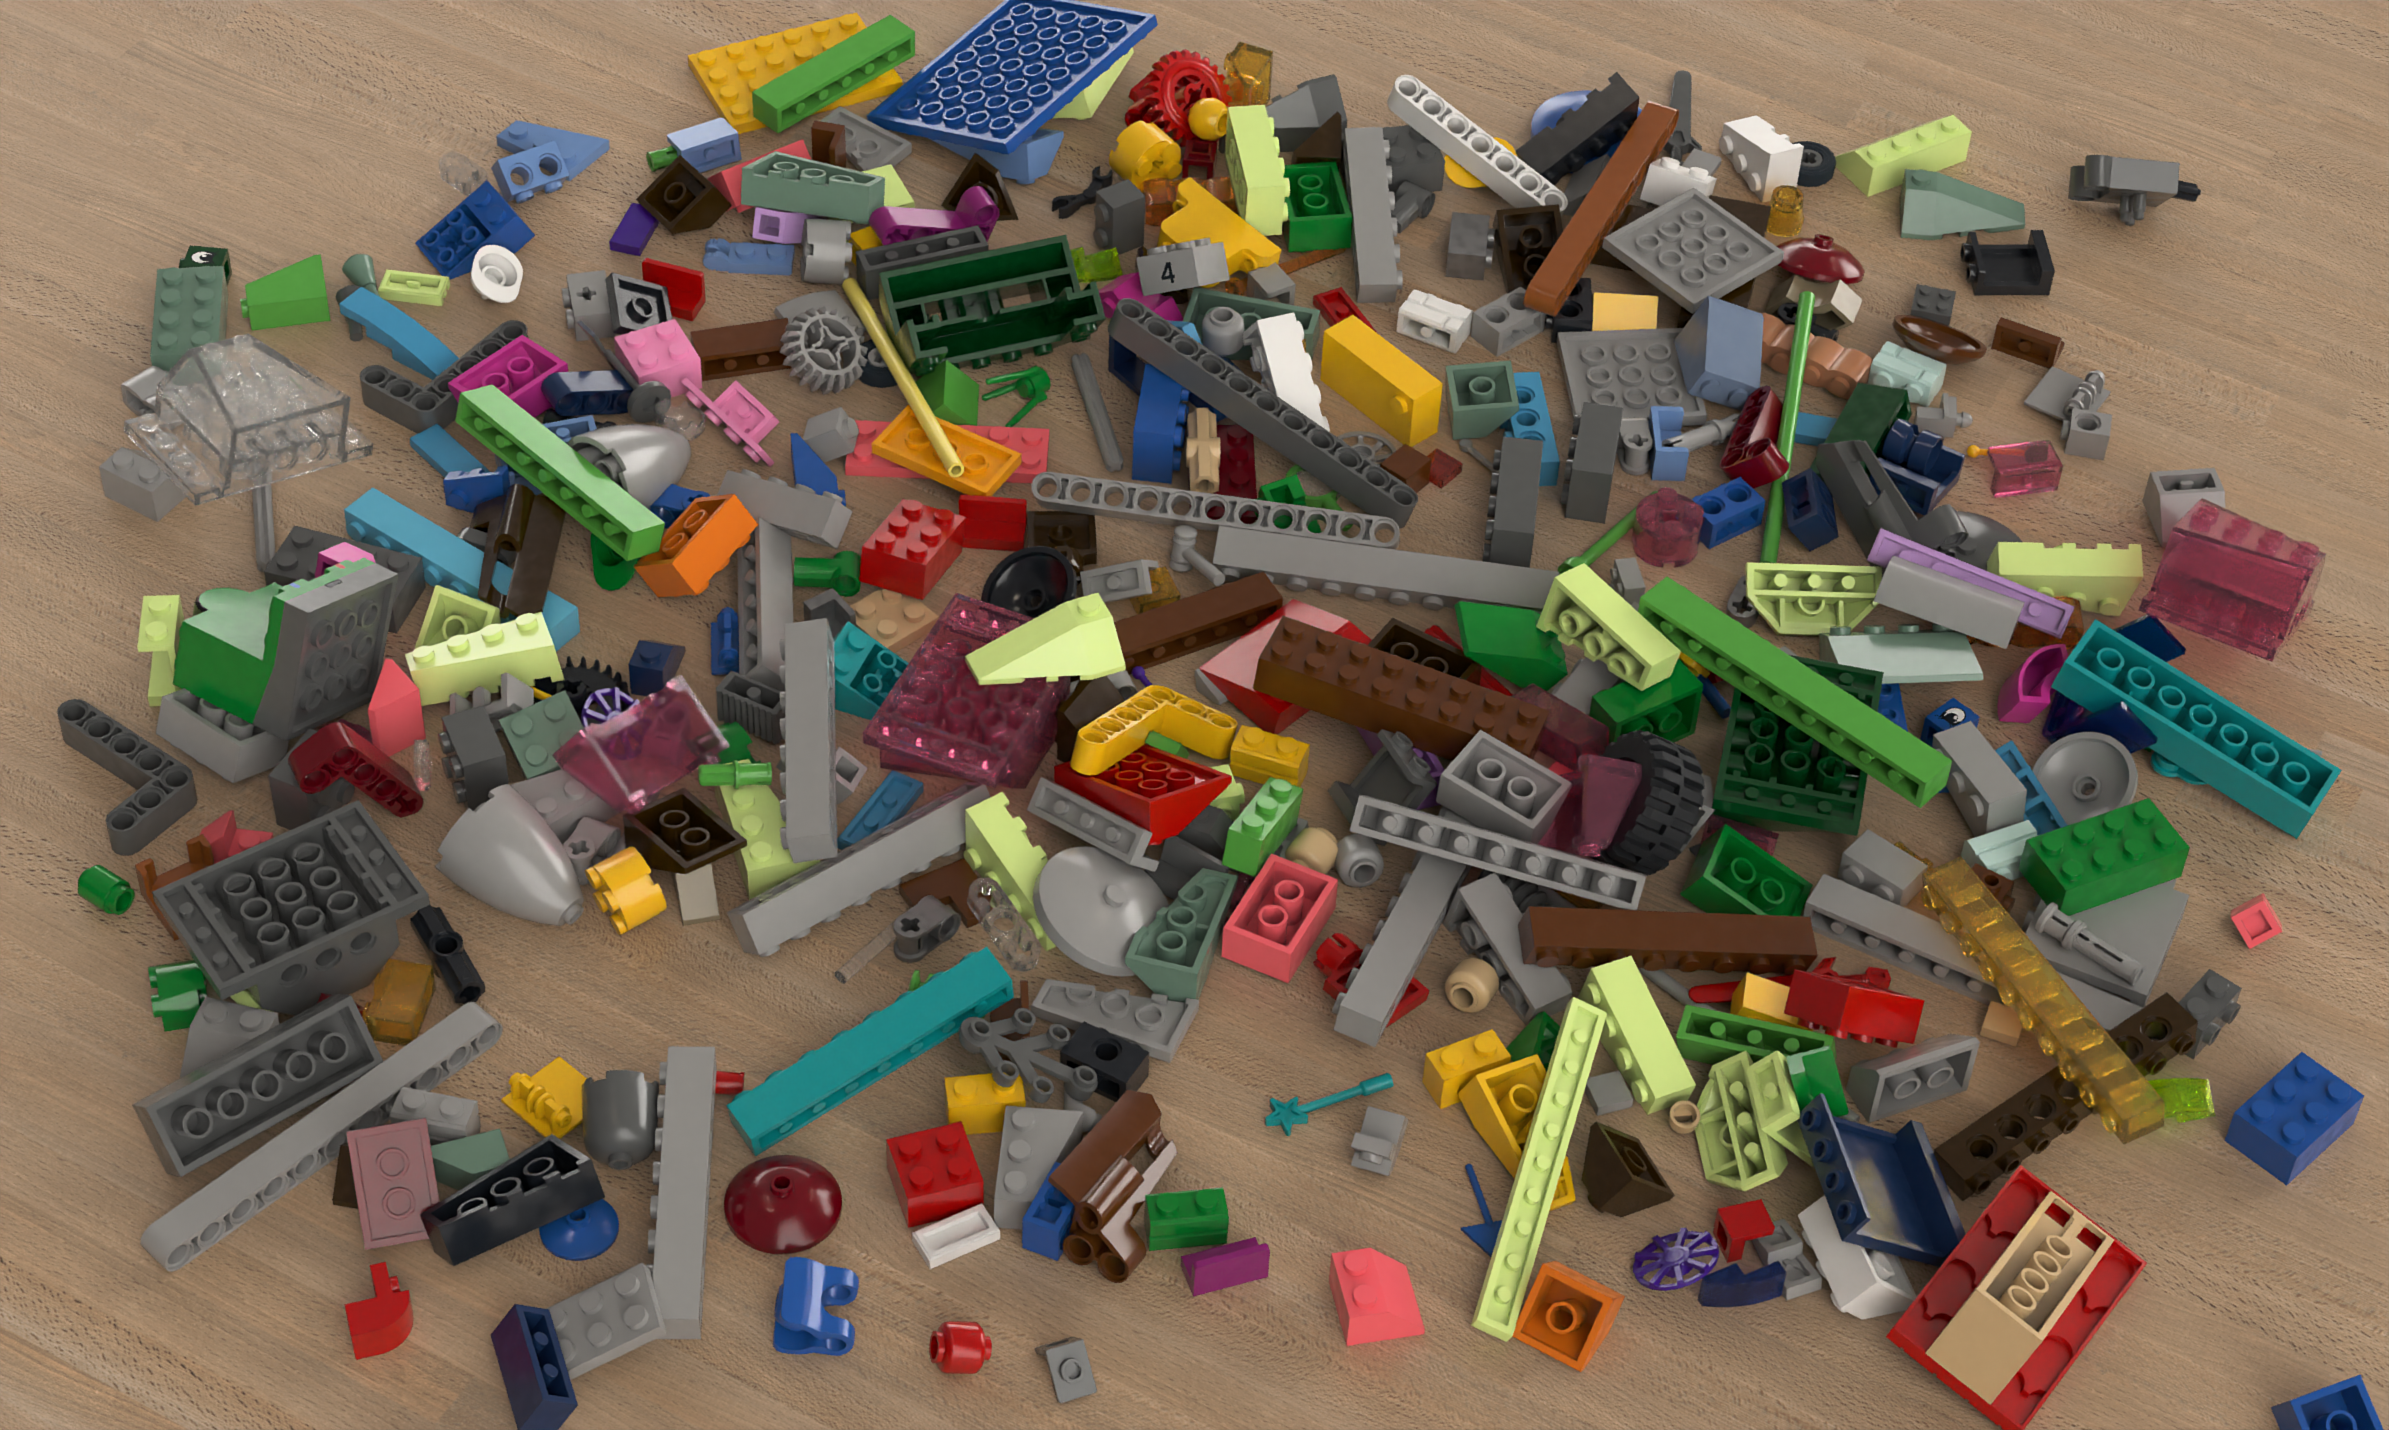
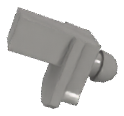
(1942, 419)

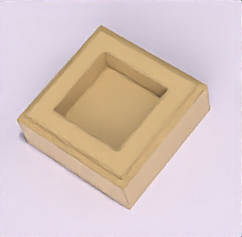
(2001, 1024)

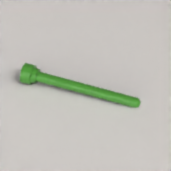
(1602, 544)

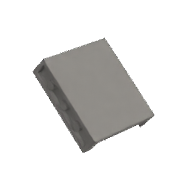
(2135, 924)

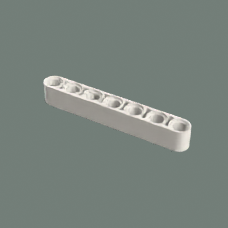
(1471, 146)

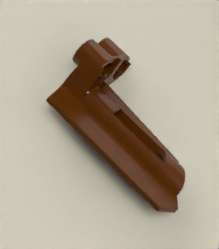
(1109, 1187)

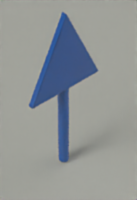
(1482, 1234)

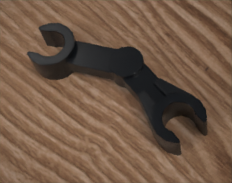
(1070, 203)

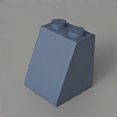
(1721, 352)

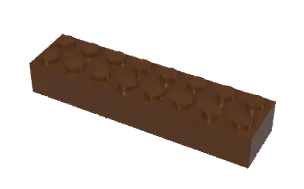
(1390, 693)

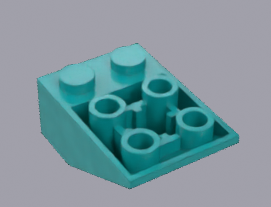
(863, 672)

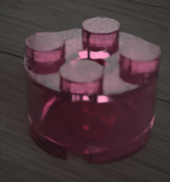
(1667, 528)

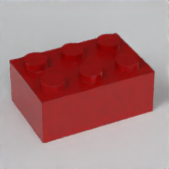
(912, 549)
(1853, 1009)

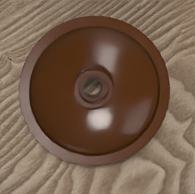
(1938, 340)

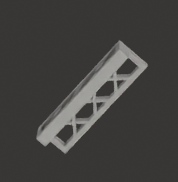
(1092, 823)

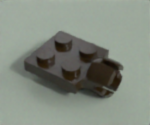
(1066, 532)

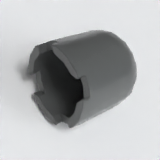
(619, 1118)

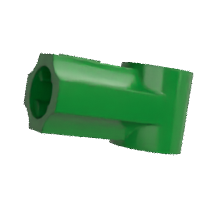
(838, 573)

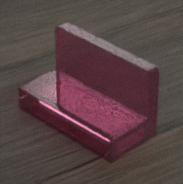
(2024, 468)

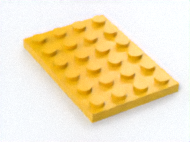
(738, 69)

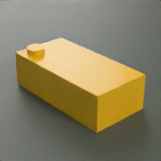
(1381, 381)

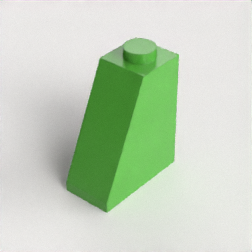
(288, 296)

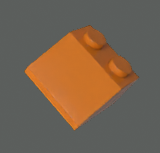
(1567, 1315)

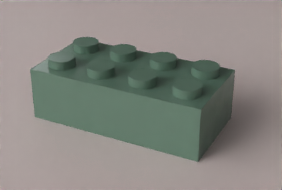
(187, 312)

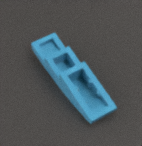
(391, 327)
(2038, 805)

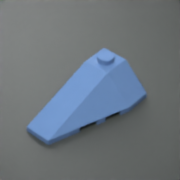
(1026, 163)

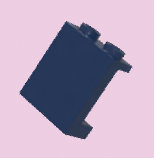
(1922, 491)

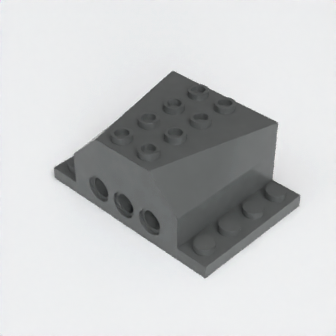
(297, 912)

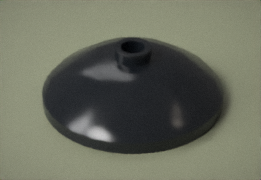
(1031, 578)

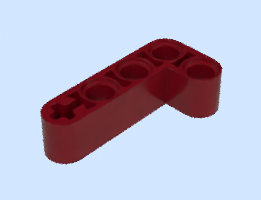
(1752, 445)
(342, 752)

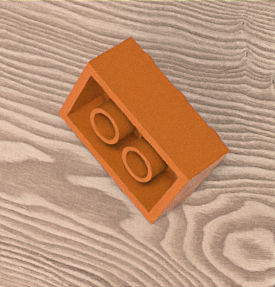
(697, 546)

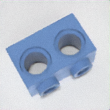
(527, 166)

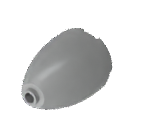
(636, 457)
(512, 861)

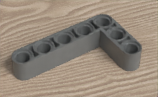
(434, 404)
(162, 782)

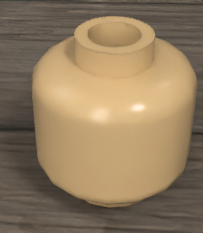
(1313, 849)
(1471, 985)

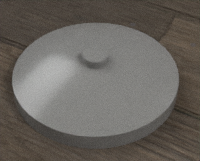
(1095, 906)

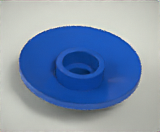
(582, 1238)

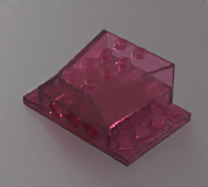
(2235, 580)
(950, 725)

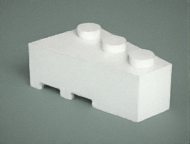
(1761, 155)

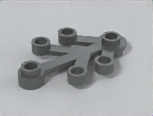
(986, 1039)

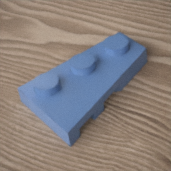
(575, 148)

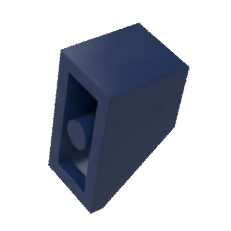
(653, 666)

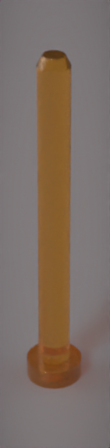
(1238, 287)

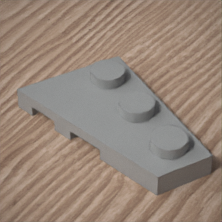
(867, 143)

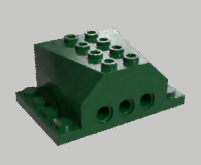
(1783, 777)

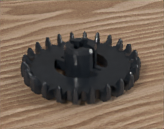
(581, 683)

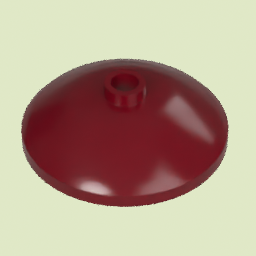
(1820, 260)
(783, 1218)

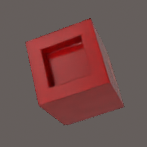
(1738, 1224)

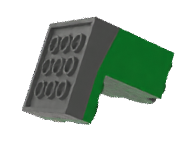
(290, 650)

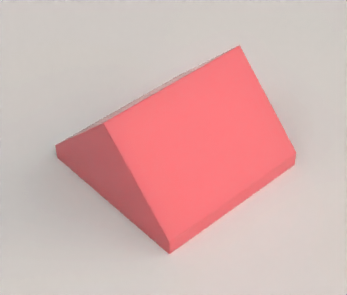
(395, 711)

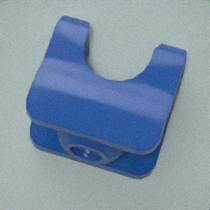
(799, 1311)

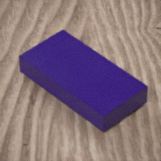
(634, 231)

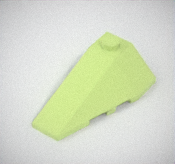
(1061, 642)

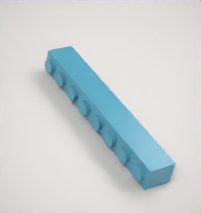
(445, 557)

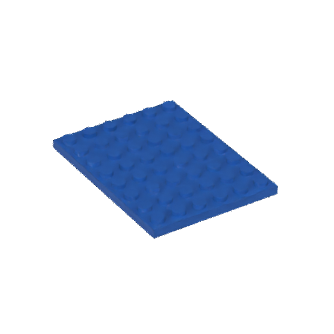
(1012, 72)

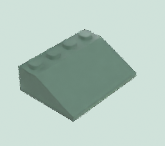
(1903, 654)

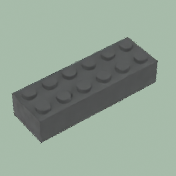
(258, 1084)

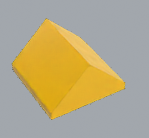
(1623, 311)

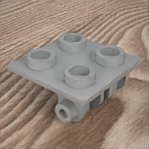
(2062, 392)

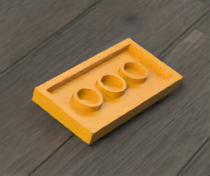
(984, 461)

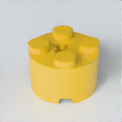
(1145, 154)
(626, 889)

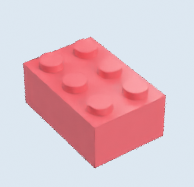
(1279, 918)

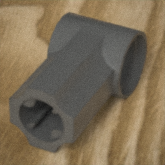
(1410, 203)

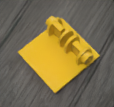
(548, 1099)

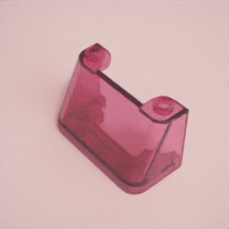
(643, 748)
(1594, 805)

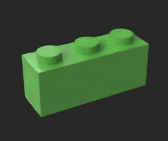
(1262, 826)

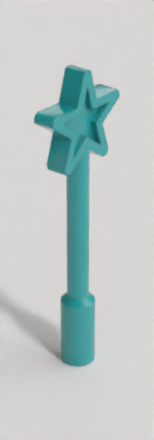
(1290, 1113)

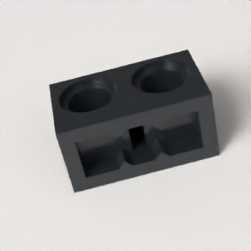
(1575, 313)

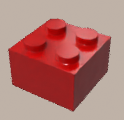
(934, 1173)

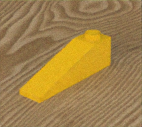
(1502, 1111)

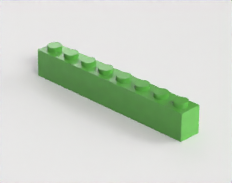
(560, 472)

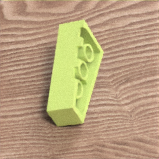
(1607, 628)
(479, 659)
(1002, 852)

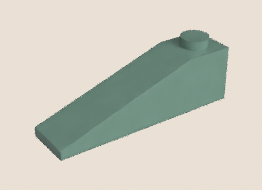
(1943, 205)
(1181, 942)

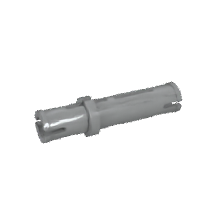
(1710, 434)

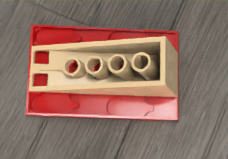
(2017, 1301)

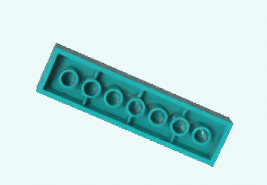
(2199, 729)

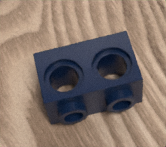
(1810, 509)

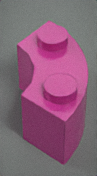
(1130, 287)
(2029, 686)

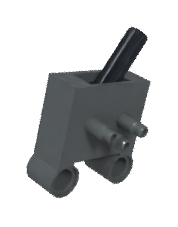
(2129, 183)

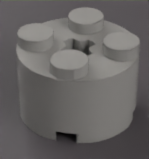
(825, 251)

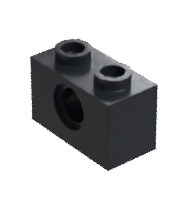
(1116, 1062)

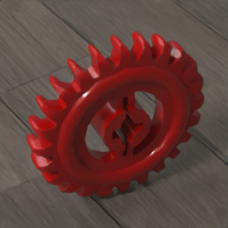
(1175, 105)

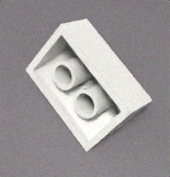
(1860, 1278)

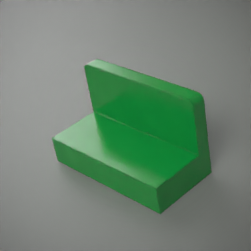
(1814, 1074)

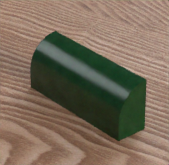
(1869, 418)

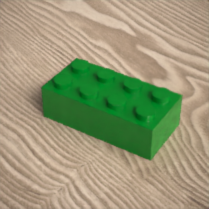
(2104, 857)

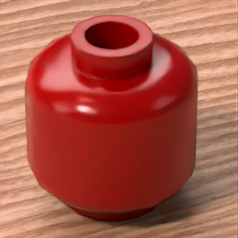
(959, 1347)

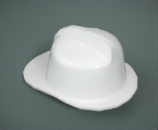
(496, 274)

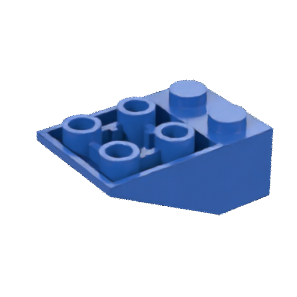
(476, 222)

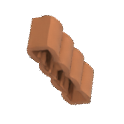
(1826, 360)

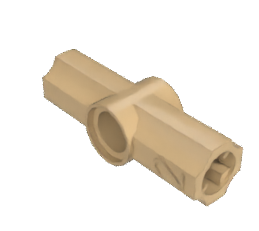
(1203, 451)

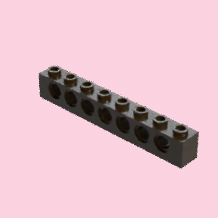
(2044, 1098)

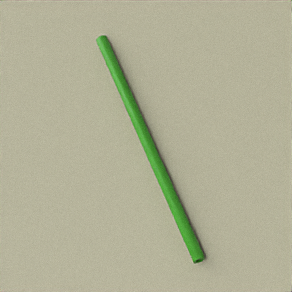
(1788, 424)

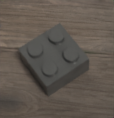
(1933, 303)

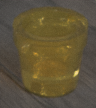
(1786, 211)

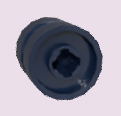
(1909, 445)

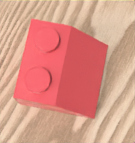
(1373, 1297)

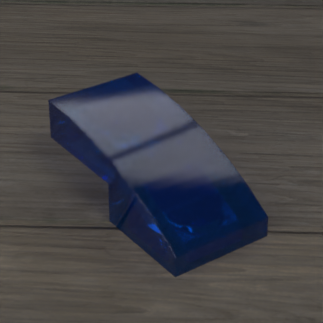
(1733, 1288)

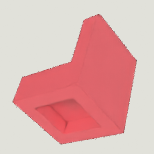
(2256, 921)

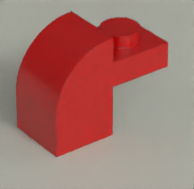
(381, 1321)

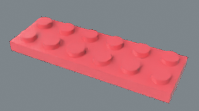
(1030, 442)

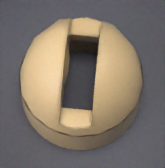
(1681, 1112)

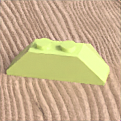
(1811, 596)
(1729, 1132)

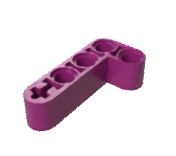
(905, 224)

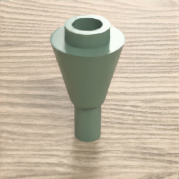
(361, 272)

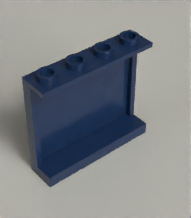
(1882, 1186)

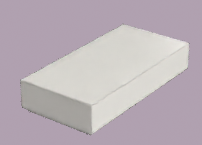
(955, 1236)

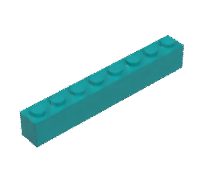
(869, 1051)

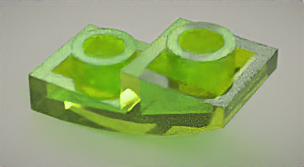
(1097, 266)
(2185, 1098)

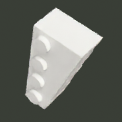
(1284, 364)

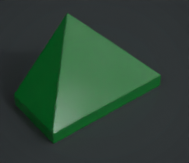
(1536, 1038)

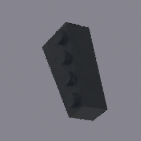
(1583, 132)
(512, 1200)

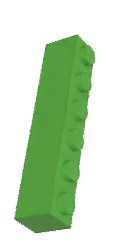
(833, 74)

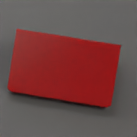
(683, 285)
(994, 522)

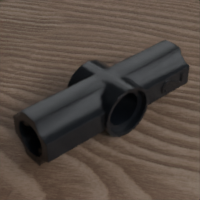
(447, 955)

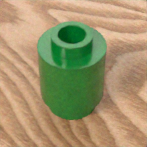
(105, 890)

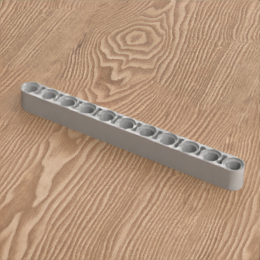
(1200, 504)
(317, 1138)

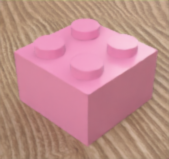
(660, 355)

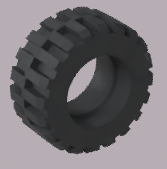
(1662, 807)

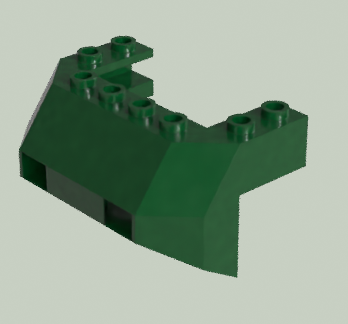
(970, 298)

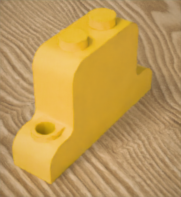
(1204, 216)

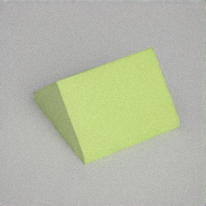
(453, 615)

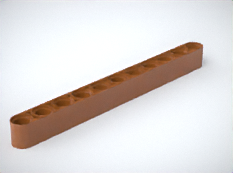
(1600, 209)

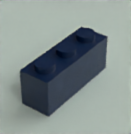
(533, 1369)

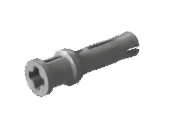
(2074, 935)

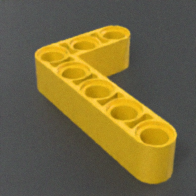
(1156, 710)

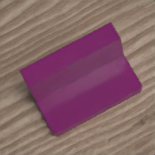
(1226, 1266)

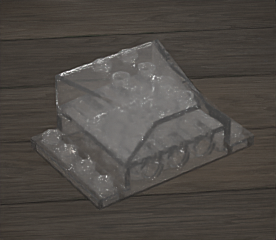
(244, 420)

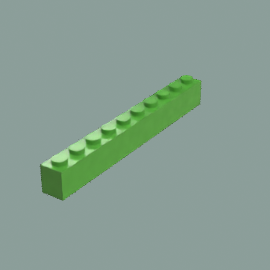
(1796, 693)

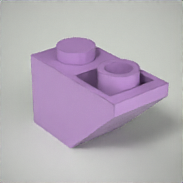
(779, 225)

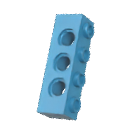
(1534, 423)

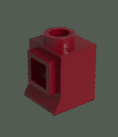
(1200, 153)

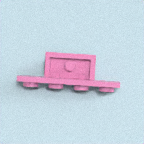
(740, 413)

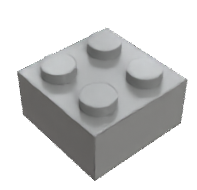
(1627, 580)

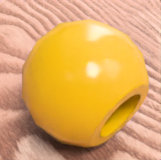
(1207, 118)

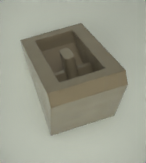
(696, 896)

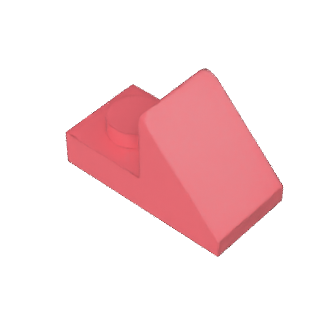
(228, 840)

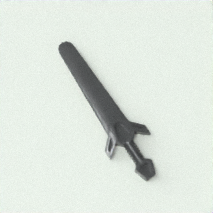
(1681, 139)

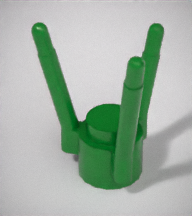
(1030, 384)

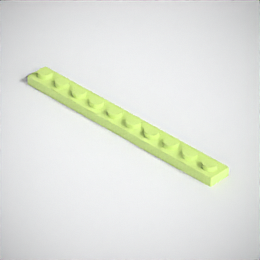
(1539, 1170)

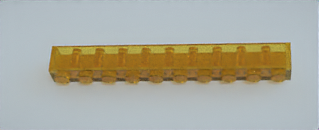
(2043, 1001)

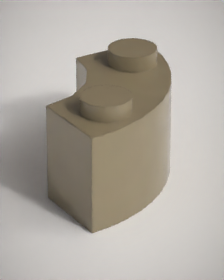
(1834, 302)

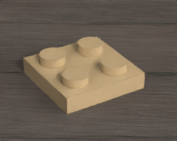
(893, 618)

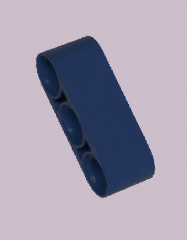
(587, 392)

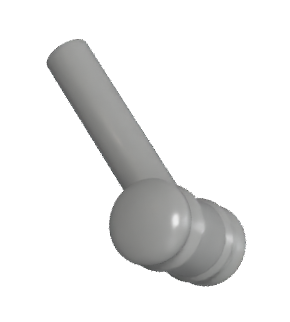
(1185, 556)

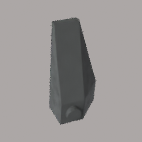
(1303, 112)

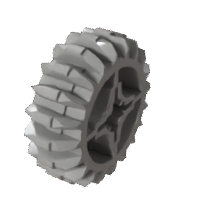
(821, 361)

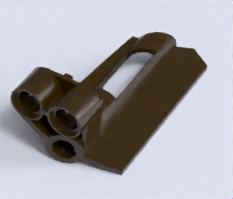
(532, 529)

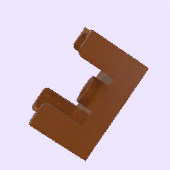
(200, 857)

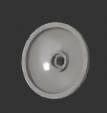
(2086, 763)

